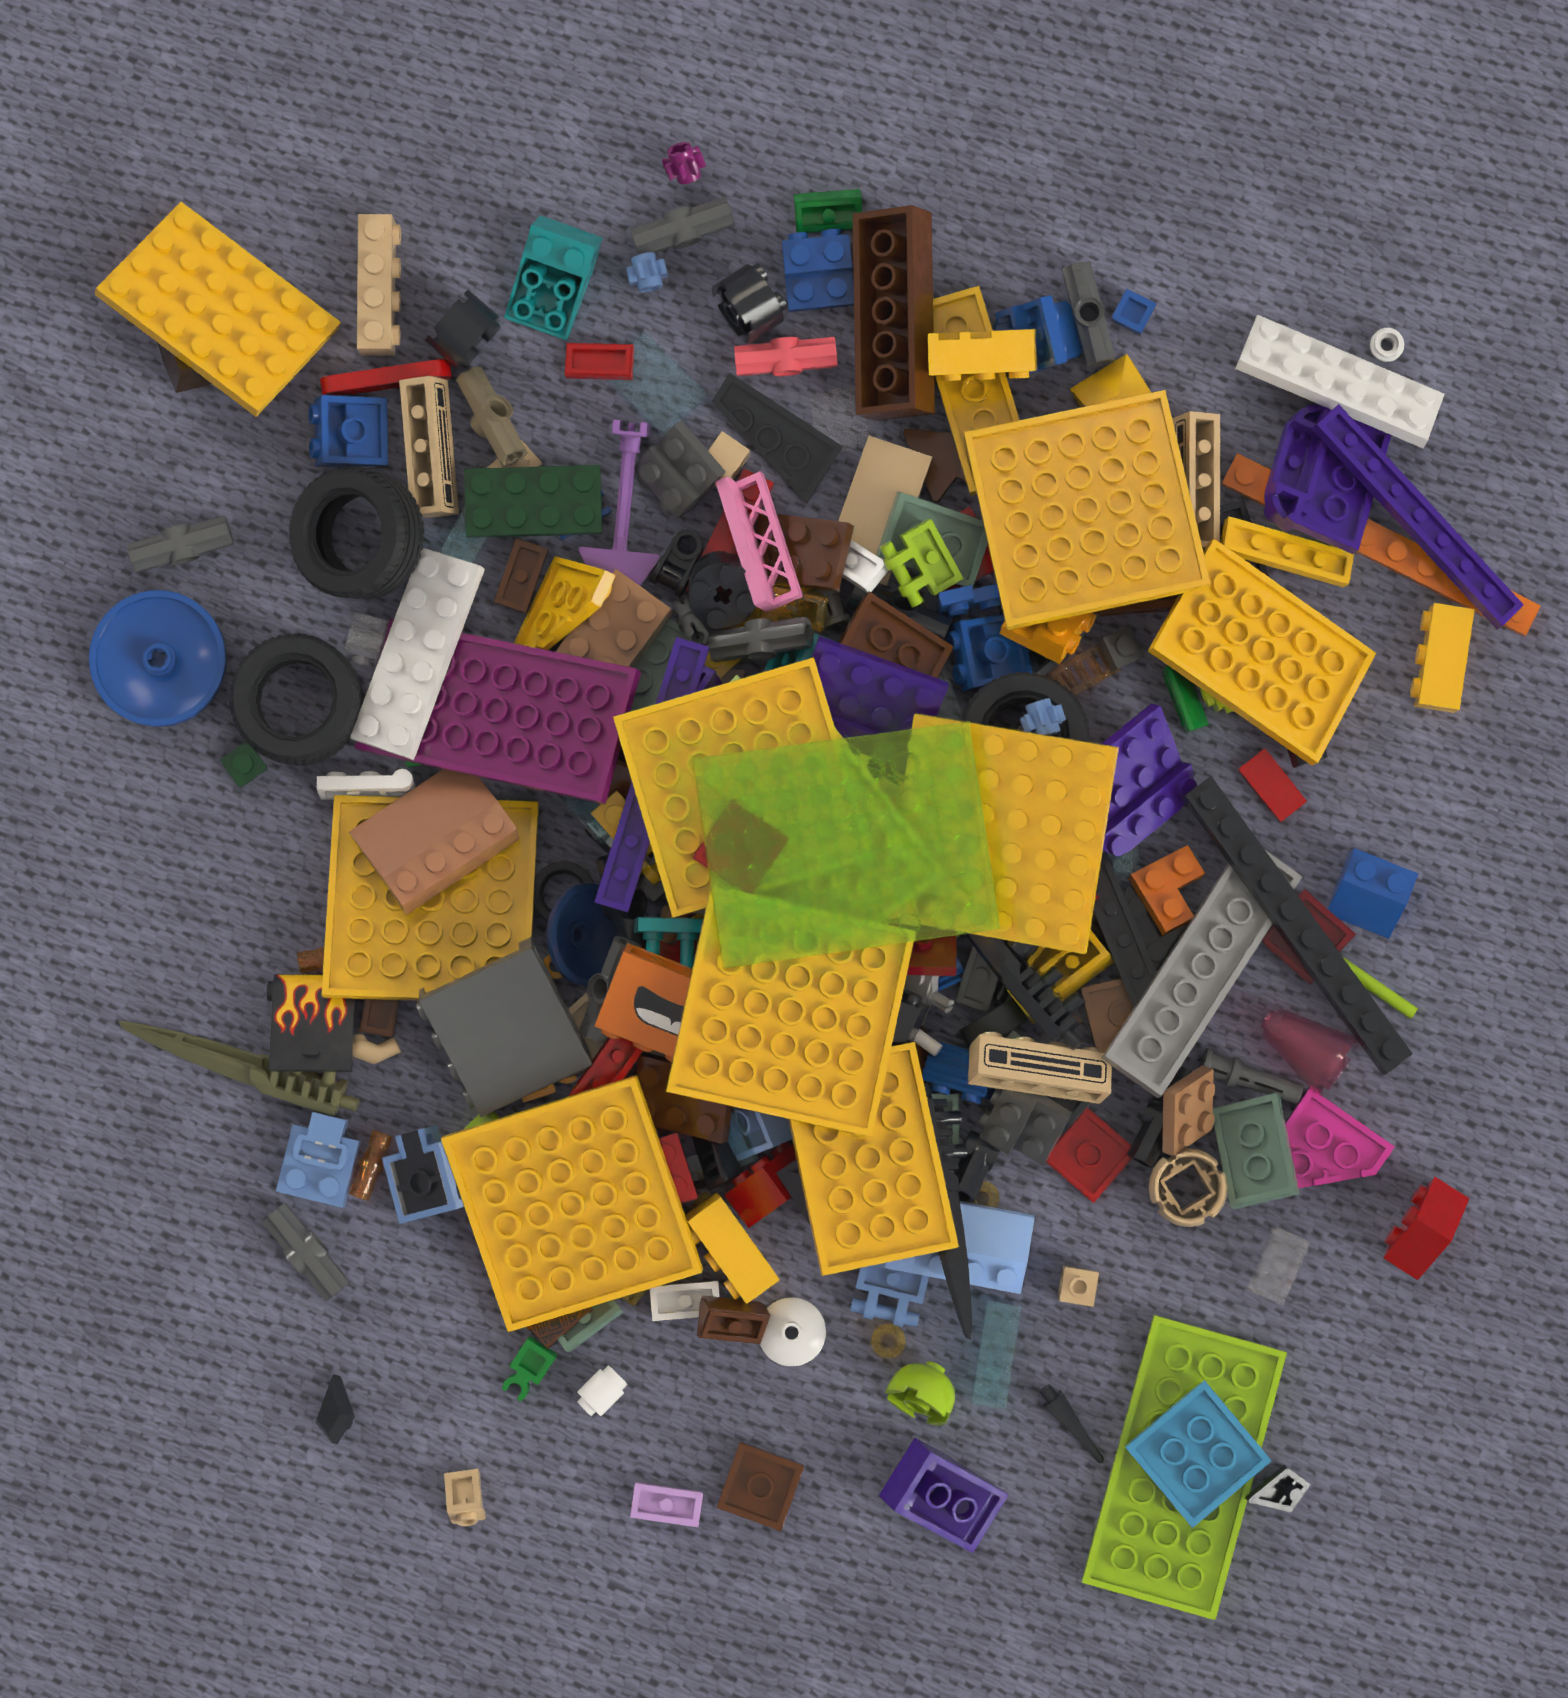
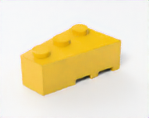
(982, 353)
(1075, 967)

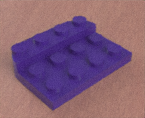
(1314, 488)
(871, 692)
(1146, 780)

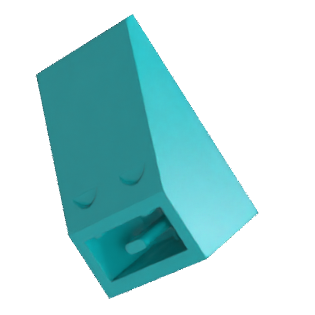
(552, 277)

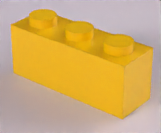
(1442, 657)
(730, 1249)

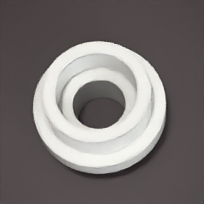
(1391, 335)

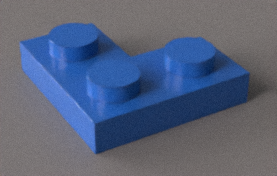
(959, 600)

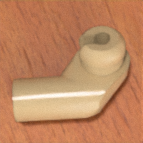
(372, 1052)

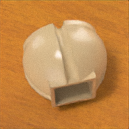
(1198, 1210)

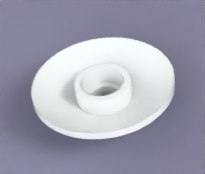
(810, 1326)

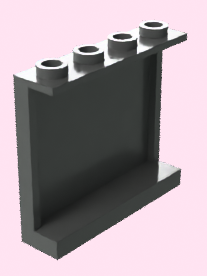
(505, 1030)

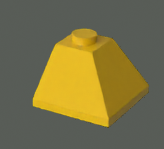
(1111, 383)

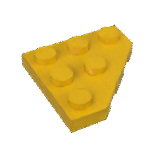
(563, 602)

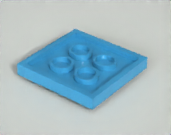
(1198, 1453)

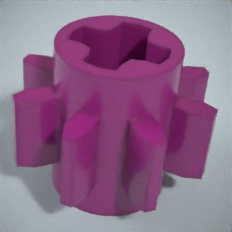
(683, 163)

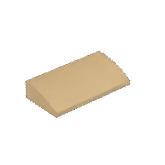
(879, 475)

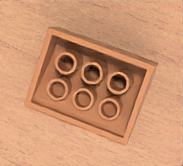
(434, 836)

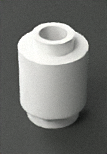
(601, 1391)

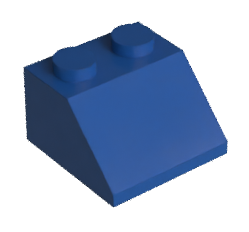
(1371, 893)

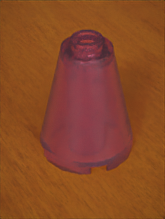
(1309, 1047)

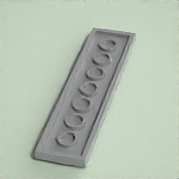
(1192, 983)

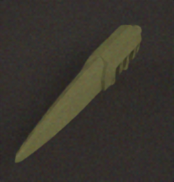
(300, 1088)

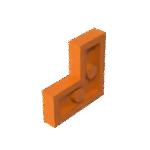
(1160, 886)

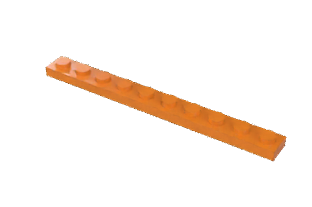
(1382, 547)

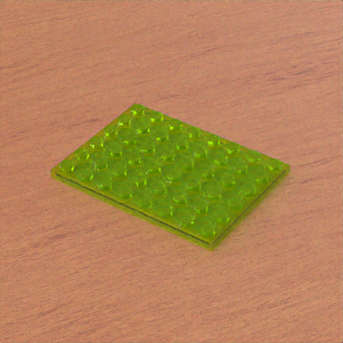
(845, 844)

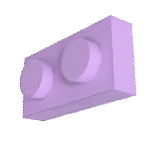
(666, 1504)

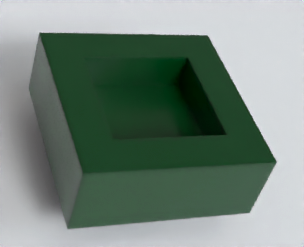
(244, 764)

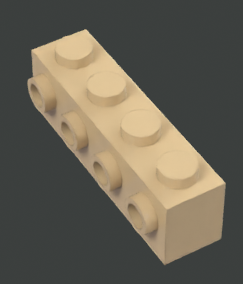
(376, 285)

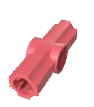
(785, 356)

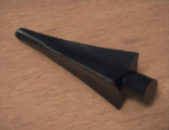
(1061, 1409)

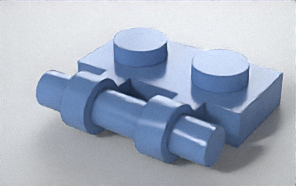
(890, 1283)

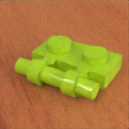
(930, 557)

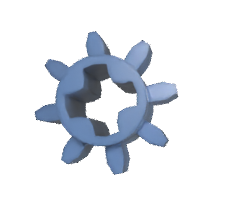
(647, 272)
(1043, 718)

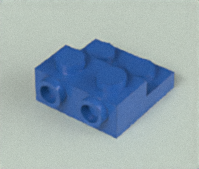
(818, 271)
(349, 431)
(984, 653)

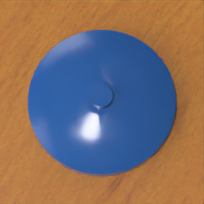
(157, 658)

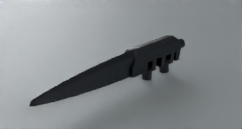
(1032, 989)
(953, 1260)

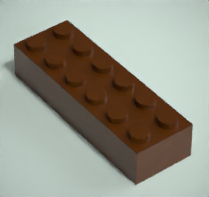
(893, 312)

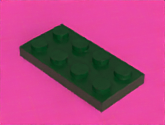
(533, 501)

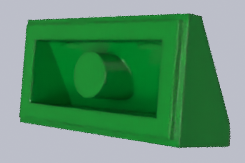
(826, 210)
(1185, 700)

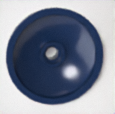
(579, 934)

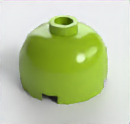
(922, 1390)

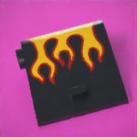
(308, 1029)

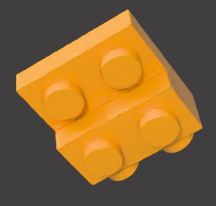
(1052, 638)

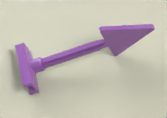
(632, 564)

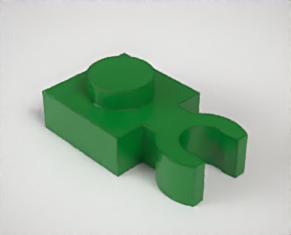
(531, 1365)

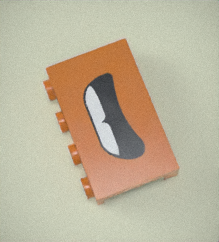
(645, 1001)

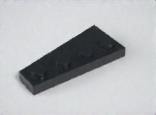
(786, 441)

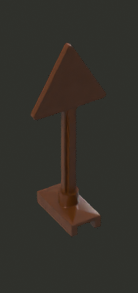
(945, 460)

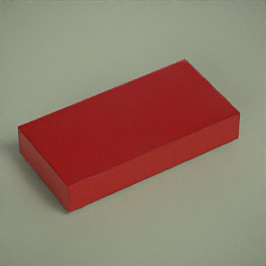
(599, 361)
(1272, 785)

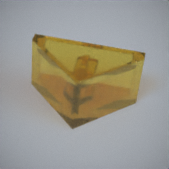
(811, 605)

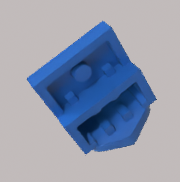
(1054, 327)

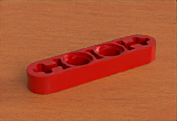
(382, 378)

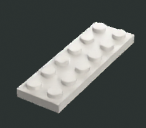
(1340, 378)
(417, 653)

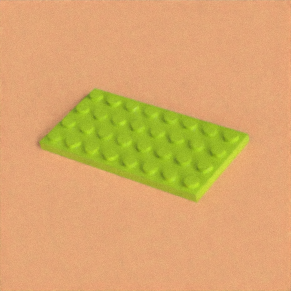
(1140, 1537)

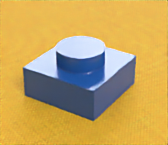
(1133, 312)

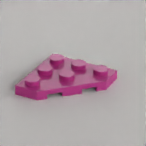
(1331, 1144)

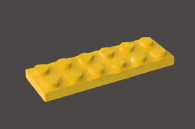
(970, 402)

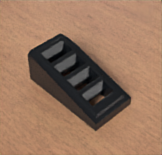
(717, 1162)

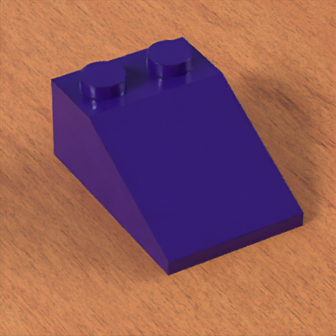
(942, 1495)

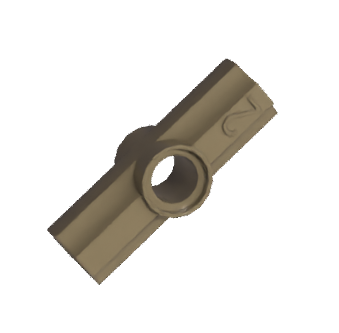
(491, 416)

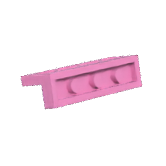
(747, 545)

